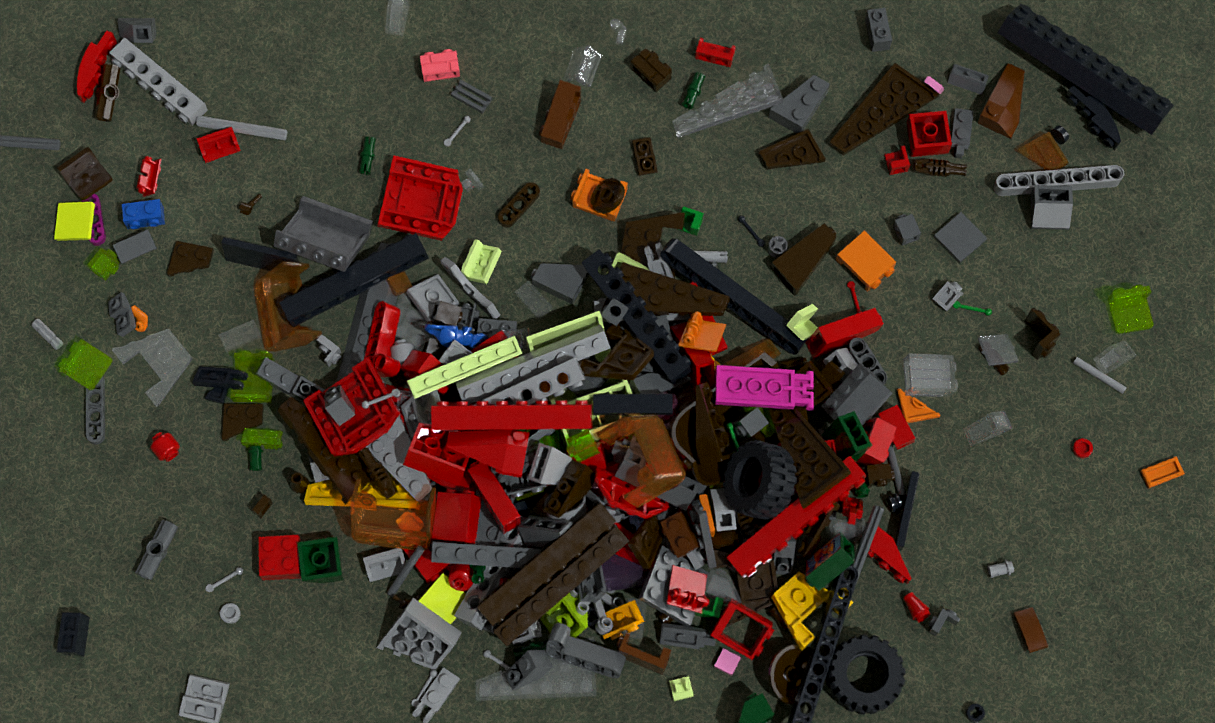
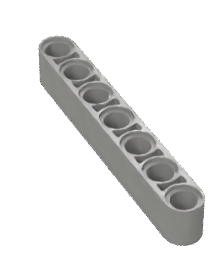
(1065, 175)

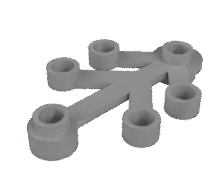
(599, 626)

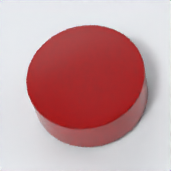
(1082, 448)

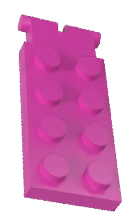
(763, 387)

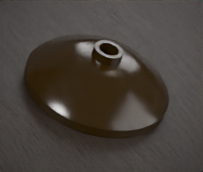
(790, 659)

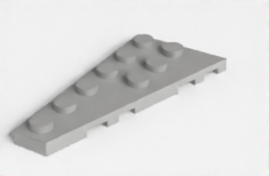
(392, 451)

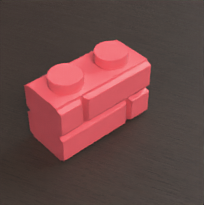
(439, 65)

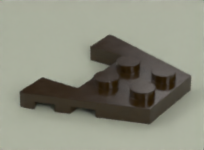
(647, 233)
(623, 361)
(753, 590)

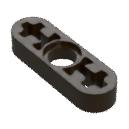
(518, 197)

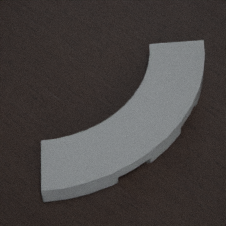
(486, 305)

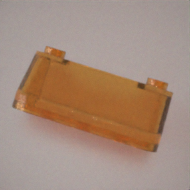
(271, 290)
(663, 462)
(391, 525)

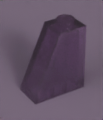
(623, 574)

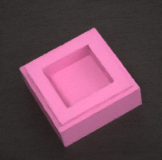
(934, 84)
(727, 662)

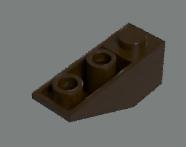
(570, 489)

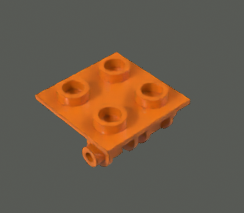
(702, 334)

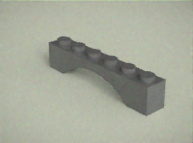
(481, 554)

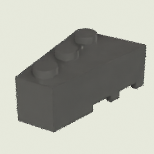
(800, 104)

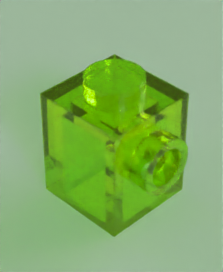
(104, 263)
(582, 446)

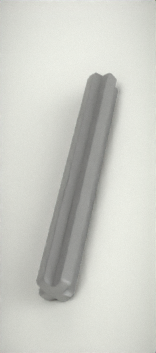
(240, 127)

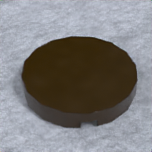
(607, 195)

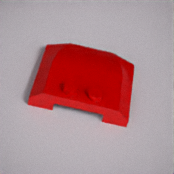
(421, 198)
(366, 424)

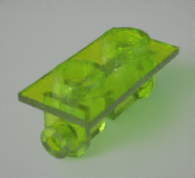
(256, 437)

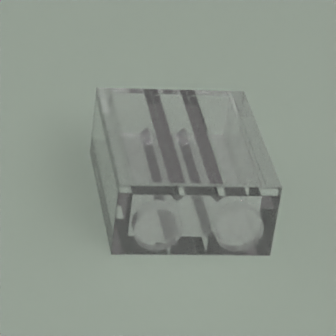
(929, 375)

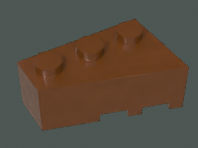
(561, 114)

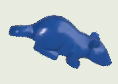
(450, 332)

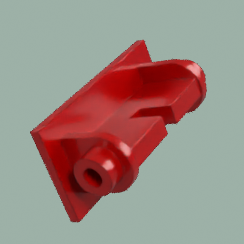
(148, 184)

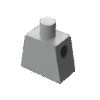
(548, 465)

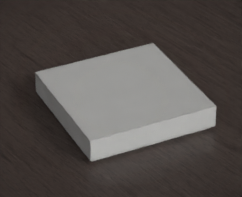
(428, 292)

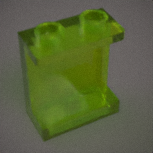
(255, 388)

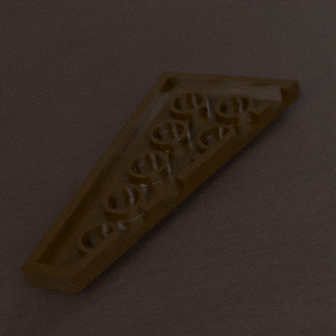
(888, 103)
(670, 295)
(814, 460)

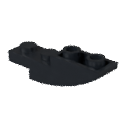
(1100, 122)

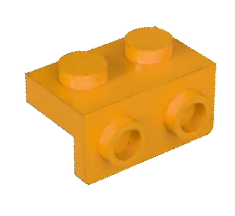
(624, 618)

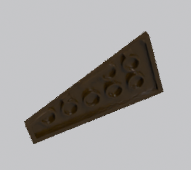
(342, 469)

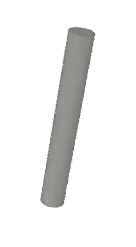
(1098, 374)

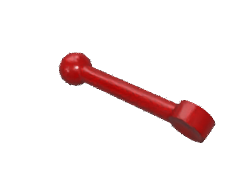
(851, 285)

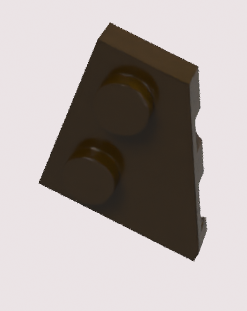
(189, 257)
(241, 416)

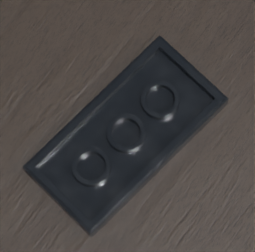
(255, 255)

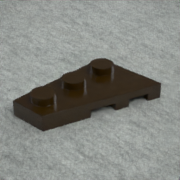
(811, 536)

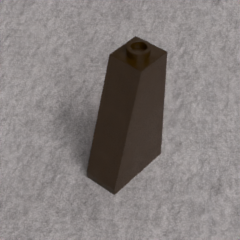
(802, 259)

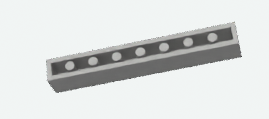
(531, 364)

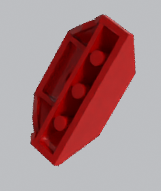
(613, 489)

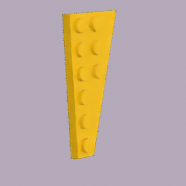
(324, 495)

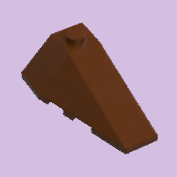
(1004, 104)

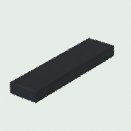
(632, 404)
(907, 509)

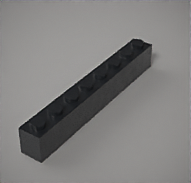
(355, 280)

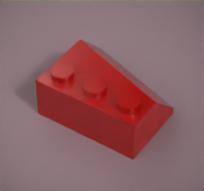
(429, 455)

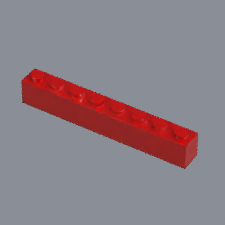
(511, 416)
(790, 524)

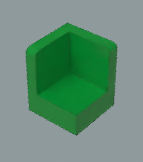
(692, 220)
(713, 609)

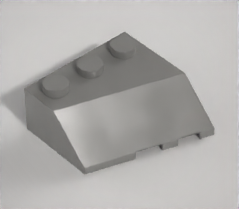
(421, 635)

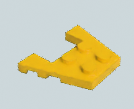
(796, 602)

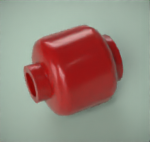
(165, 446)
(460, 577)

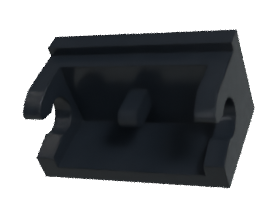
(73, 634)

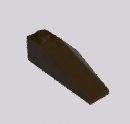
(712, 438)

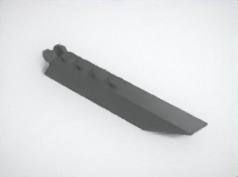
(362, 322)

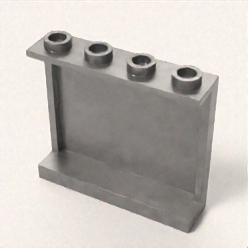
(324, 234)

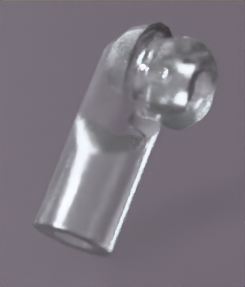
(620, 30)

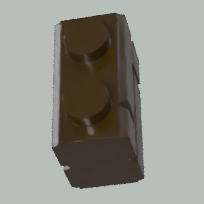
(651, 69)

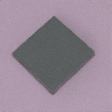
(960, 237)

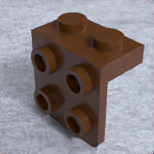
(679, 535)

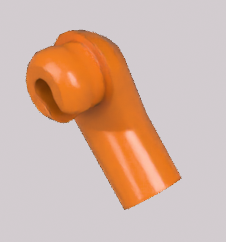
(141, 319)

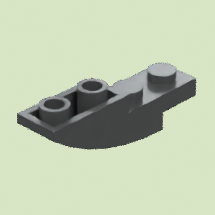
(286, 381)

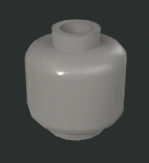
(401, 350)

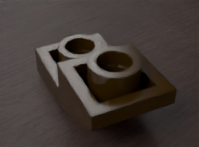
(644, 156)

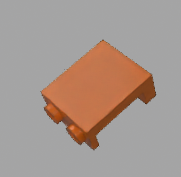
(582, 196)
(867, 260)

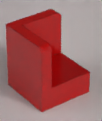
(897, 161)

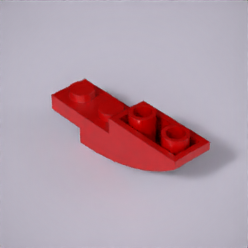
(90, 70)

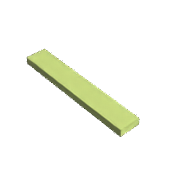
(464, 367)

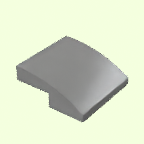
(419, 410)
(204, 699)

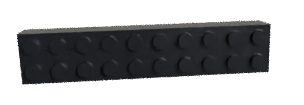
(1086, 68)

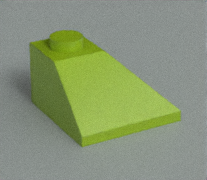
(566, 613)

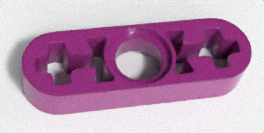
(101, 230)

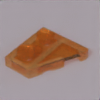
(1044, 152)

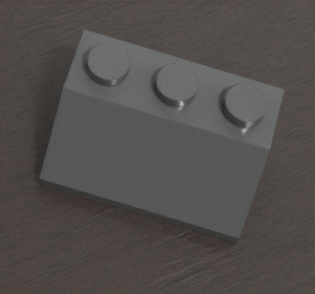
(859, 393)

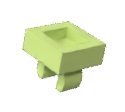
(681, 688)

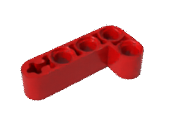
(382, 339)

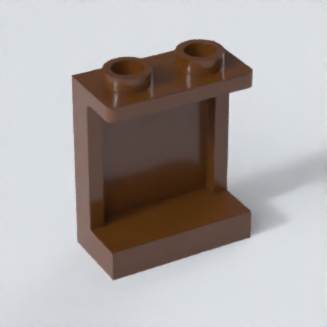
(642, 658)

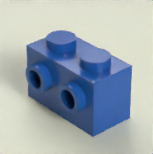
(143, 214)

